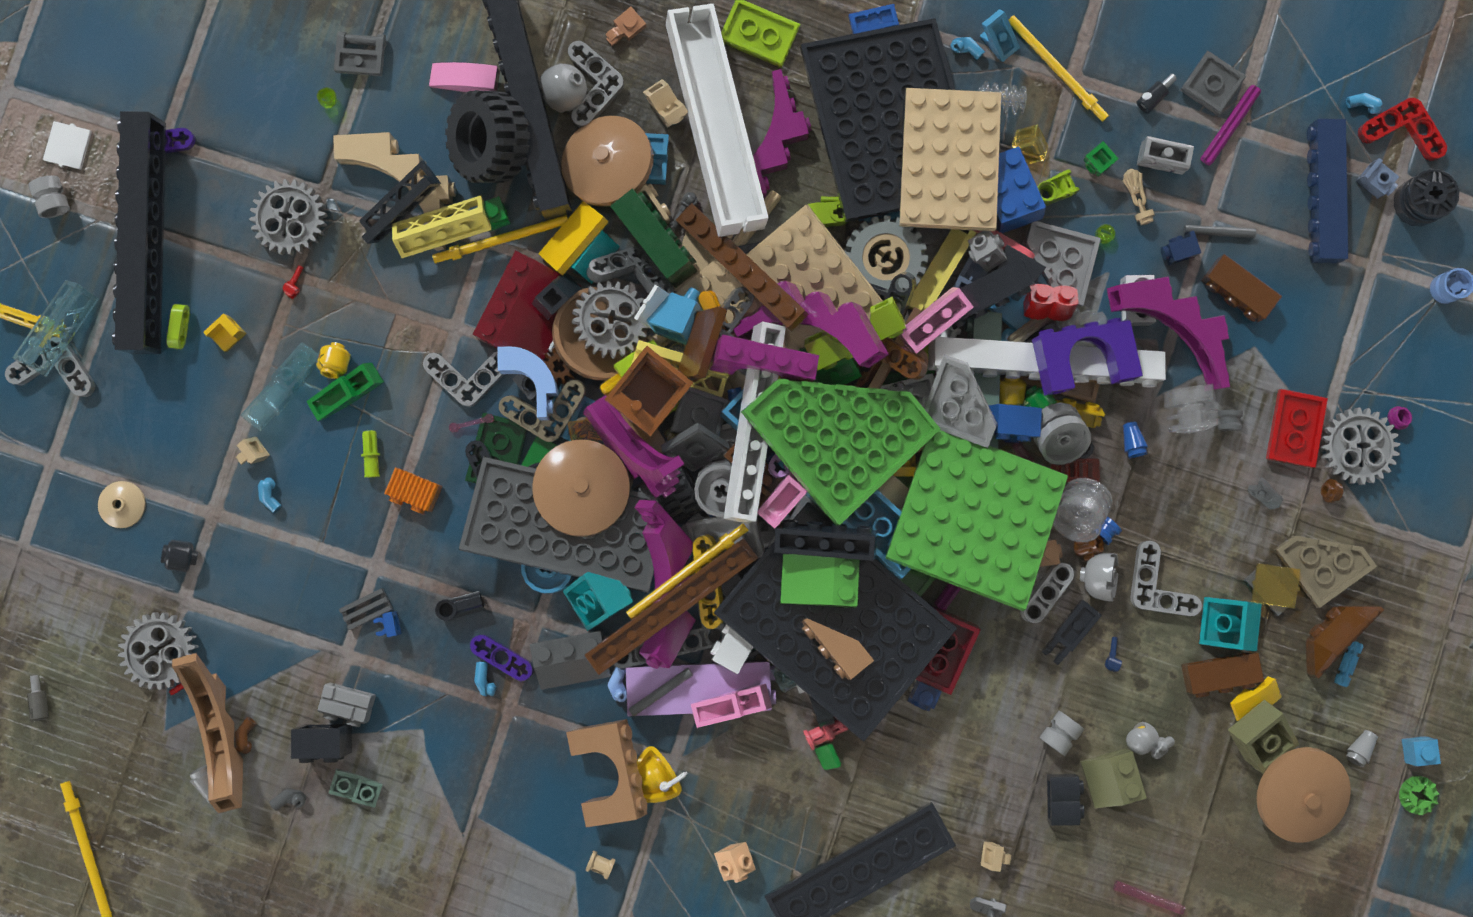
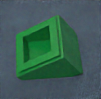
(827, 756)

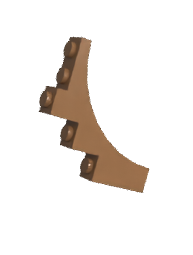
(216, 727)

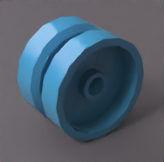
(544, 580)

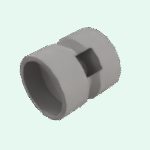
(49, 196)
(1061, 733)

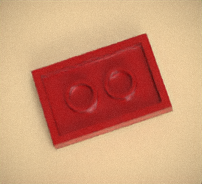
(1296, 428)

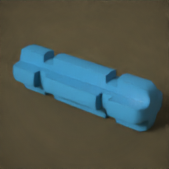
(1348, 664)

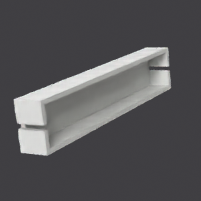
(716, 120)

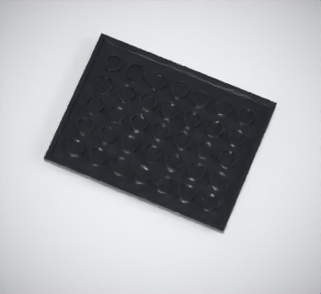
(861, 106)
(889, 622)

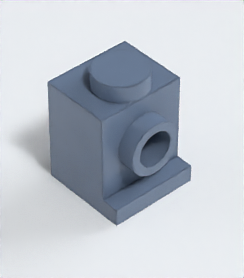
(1371, 179)

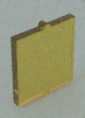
(1275, 585)

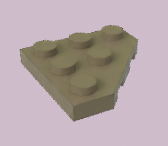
(1324, 566)

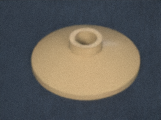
(131, 508)

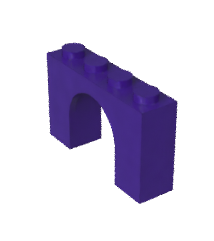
(1113, 339)

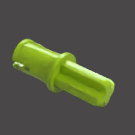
(370, 454)

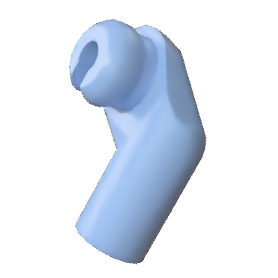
(616, 685)

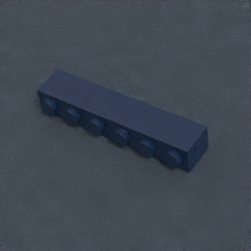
(1328, 191)

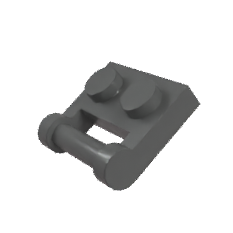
(359, 60)

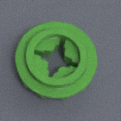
(1409, 800)

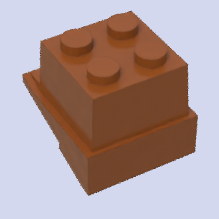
(648, 391)

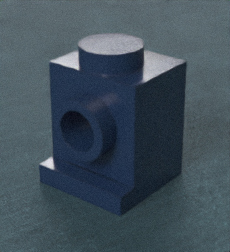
(1181, 249)
(924, 696)

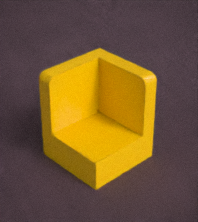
(225, 332)

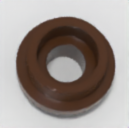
(1331, 491)

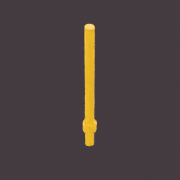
(1088, 101)
(456, 252)
(725, 542)
(72, 805)

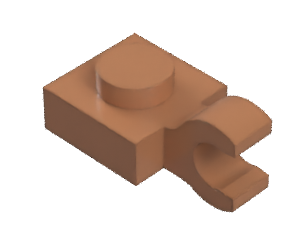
(627, 25)

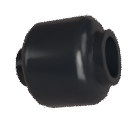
(179, 555)

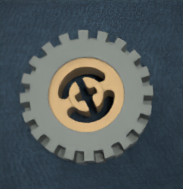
(898, 239)

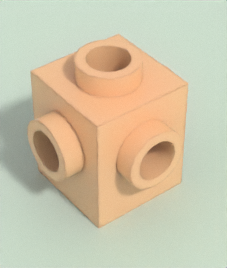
(735, 862)

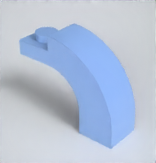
(520, 361)

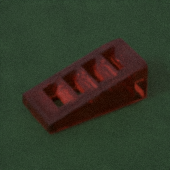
(1096, 470)

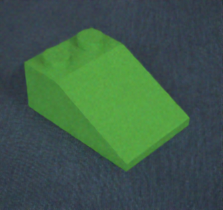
(819, 581)

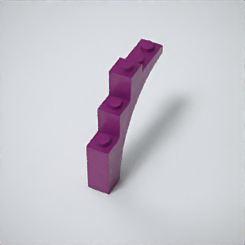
(784, 130)
(1183, 316)
(847, 324)
(640, 458)

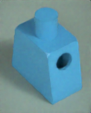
(676, 316)

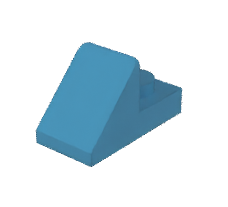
(999, 35)

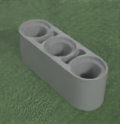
(1057, 588)

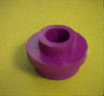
(1399, 417)

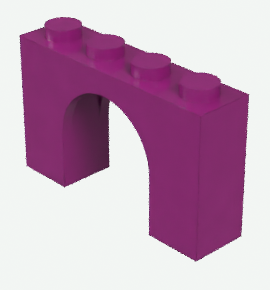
(738, 353)

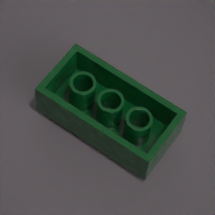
(658, 243)

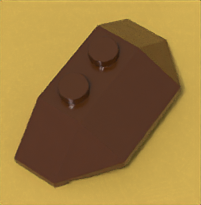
(1335, 635)

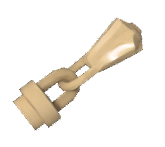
(1133, 181)

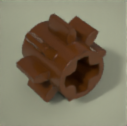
(1089, 549)

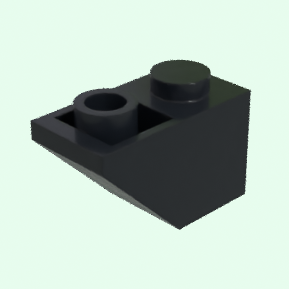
(555, 295)

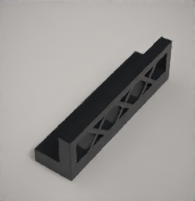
(403, 206)

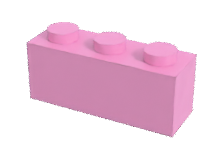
(935, 319)

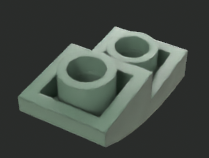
(355, 787)

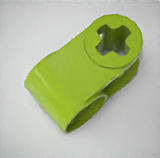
(1058, 187)
(827, 213)

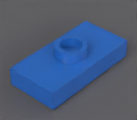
(873, 19)

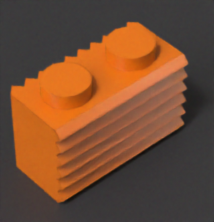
(413, 490)

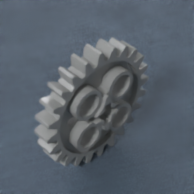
(267, 215)
(607, 340)
(1381, 445)
(147, 633)

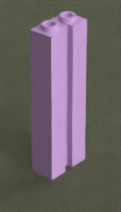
(707, 682)

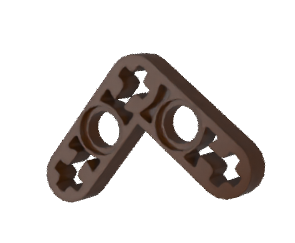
(906, 356)

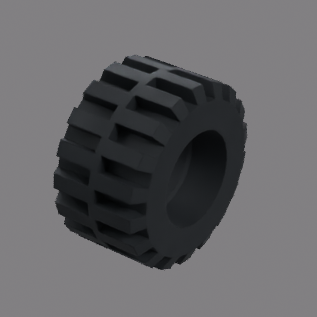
(682, 502)

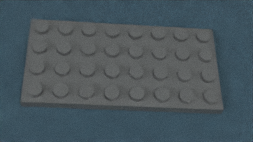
(509, 528)

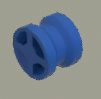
(1109, 530)

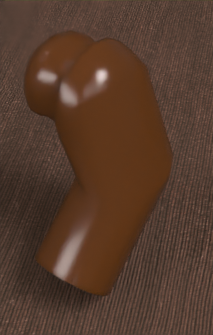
(241, 736)

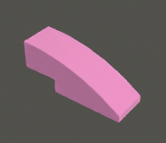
(464, 77)
(782, 500)
(731, 705)

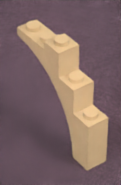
(379, 152)

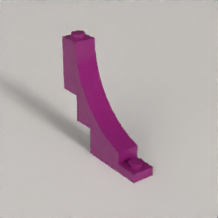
(669, 554)

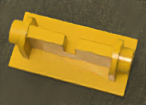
(1089, 412)

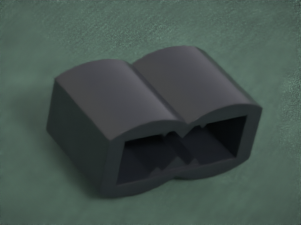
(1064, 799)

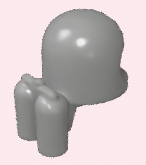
(1146, 739)

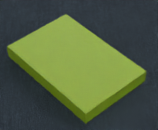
(759, 32)

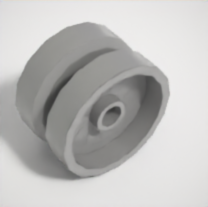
(1062, 434)
(706, 491)

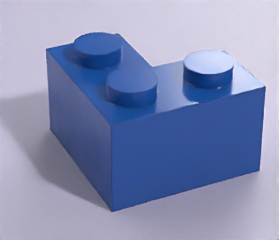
(1016, 422)

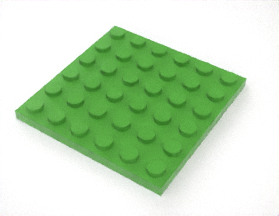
(977, 518)

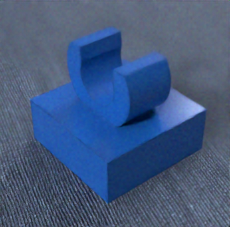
(391, 624)

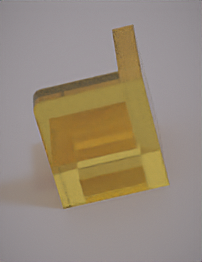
(1031, 143)

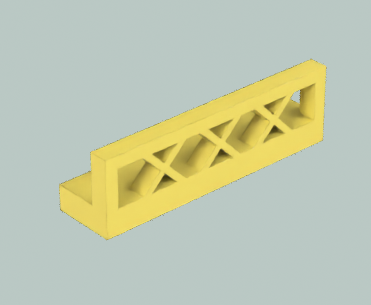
(440, 229)
(940, 269)
(674, 358)

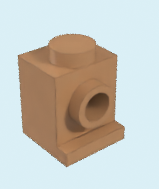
(1051, 554)

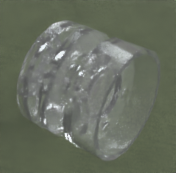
(1191, 408)
(1083, 510)

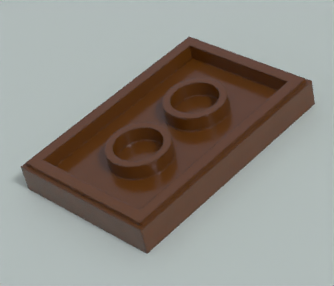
(702, 343)

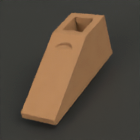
(843, 650)

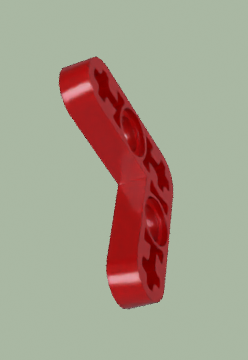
(1411, 121)

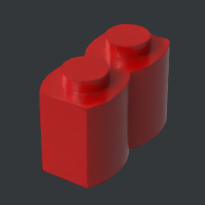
(1050, 302)

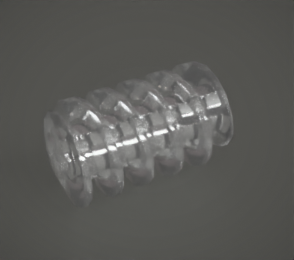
(1009, 99)

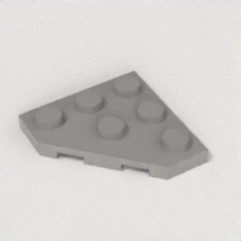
(1065, 254)
(959, 403)

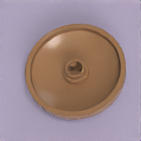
(607, 160)
(574, 353)
(581, 488)
(1303, 794)

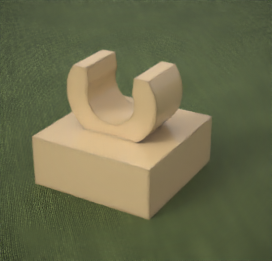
(251, 451)
(994, 856)

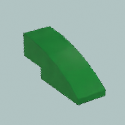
(345, 391)

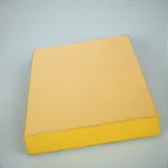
(573, 238)

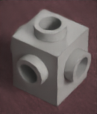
(987, 250)

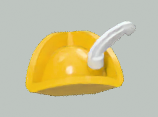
(658, 777)

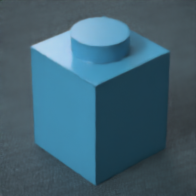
(1421, 751)

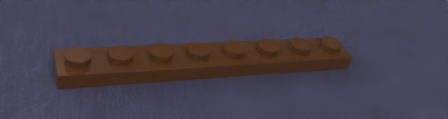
(742, 268)
(670, 606)

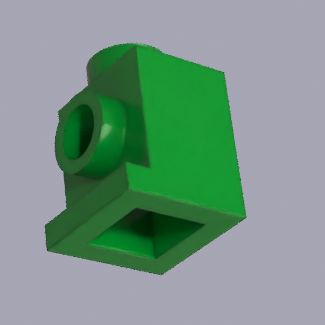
(1097, 162)
(496, 213)

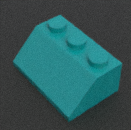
(597, 598)

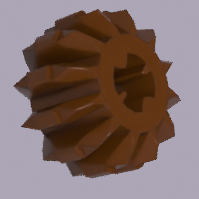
(551, 364)

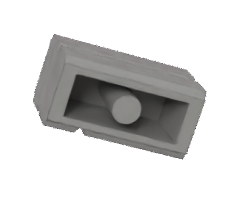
(1165, 155)
(346, 704)

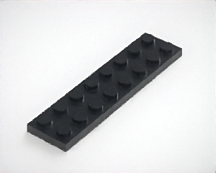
(864, 867)

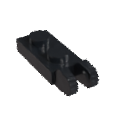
(1072, 630)

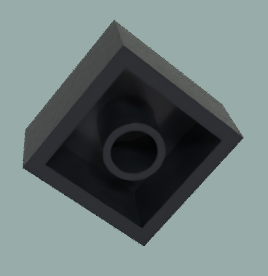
(321, 741)

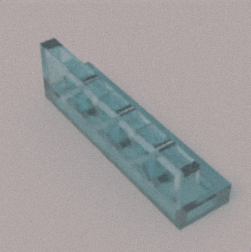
(48, 324)

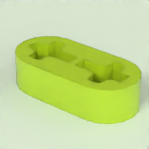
(178, 326)

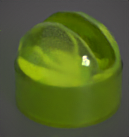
(327, 94)
(1105, 238)

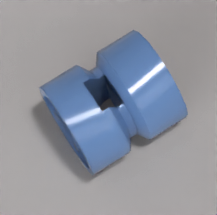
(1452, 285)

